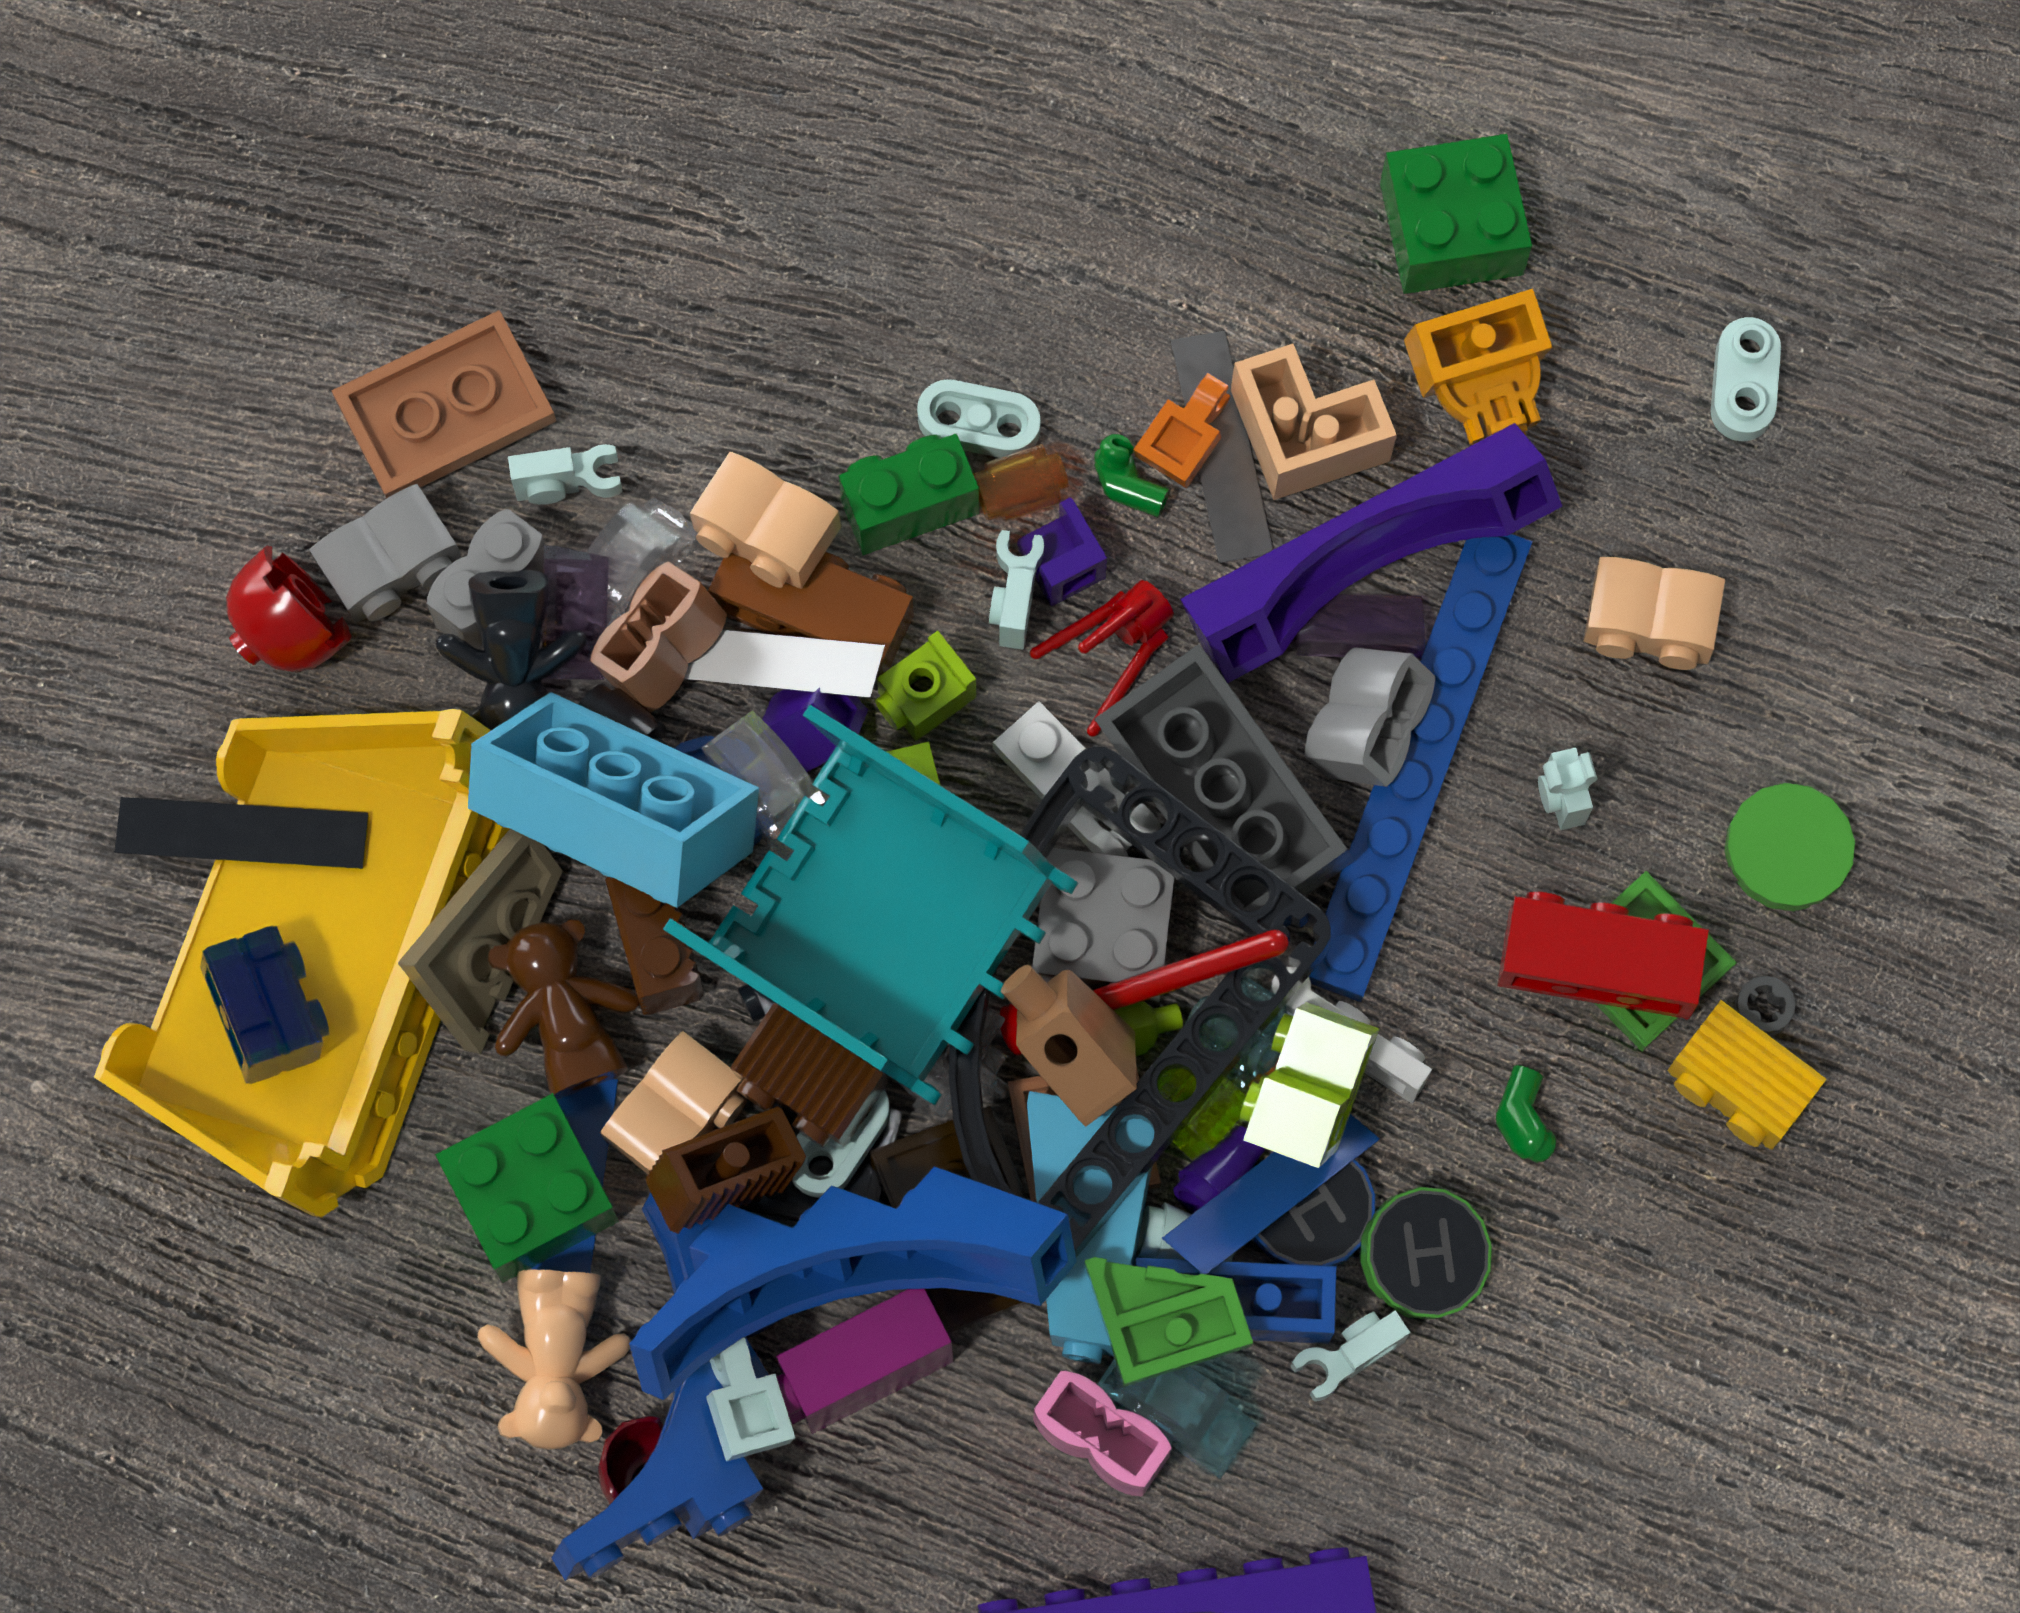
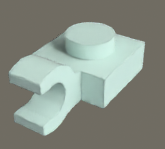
(551, 474)
(1012, 604)
(1566, 787)
(1366, 1343)
(747, 1410)

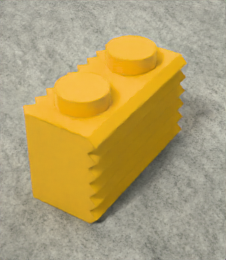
(1744, 1077)

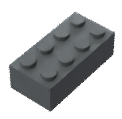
(1215, 759)

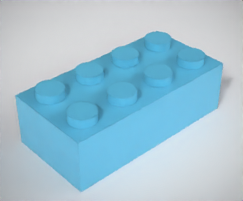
(613, 799)

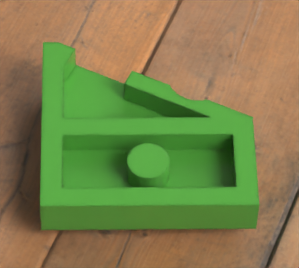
(1165, 1317)

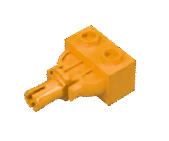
(1483, 363)

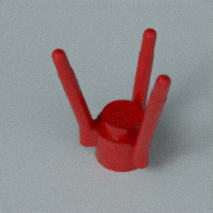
(1133, 618)

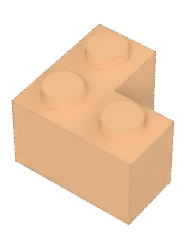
(1303, 437)

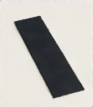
(241, 832)

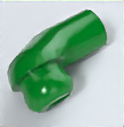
(1121, 479)
(1518, 1119)

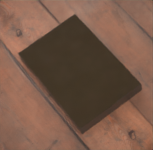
(905, 1164)

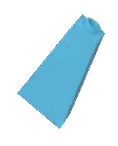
(1055, 1142)

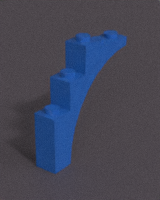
(844, 1247)
(686, 1469)

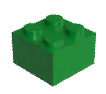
(1455, 213)
(527, 1188)

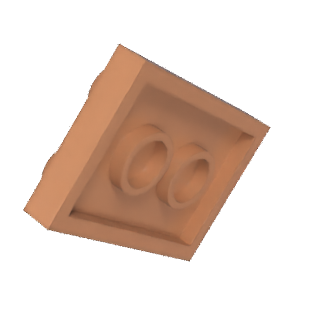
(444, 405)

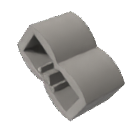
(499, 545)
(386, 554)
(1369, 716)

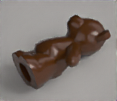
(574, 1042)

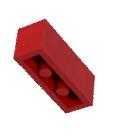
(1603, 955)

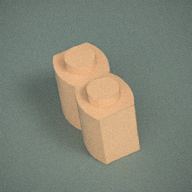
(765, 521)
(1654, 612)
(676, 1101)

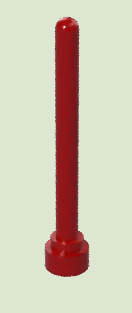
(1173, 976)

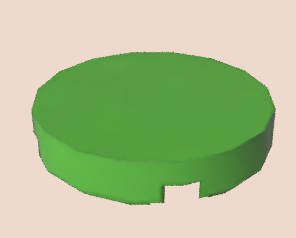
(1789, 846)

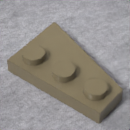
(490, 907)

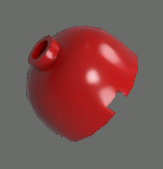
(281, 615)

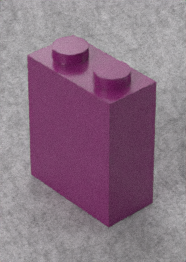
(863, 1360)

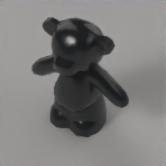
(510, 621)

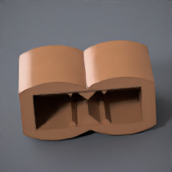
(664, 630)

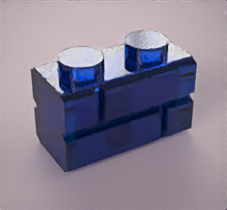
(263, 1003)

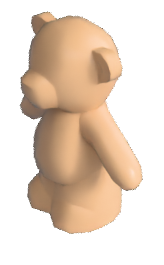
(555, 1322)

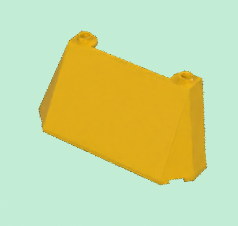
(338, 1118)

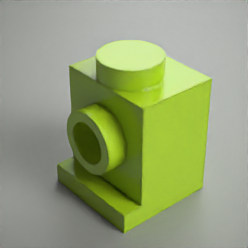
(923, 711)

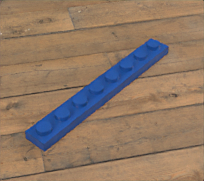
(1400, 812)

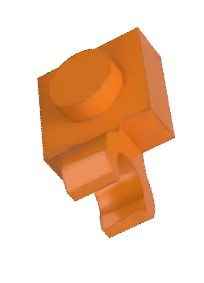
(1181, 437)

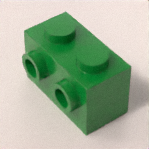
(908, 492)

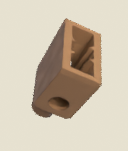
(1073, 1041)

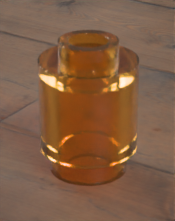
(1021, 483)

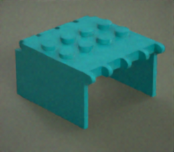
(883, 910)

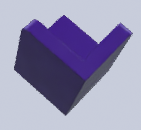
(1070, 557)
(803, 739)

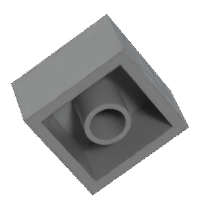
(1110, 922)

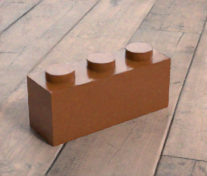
(828, 607)

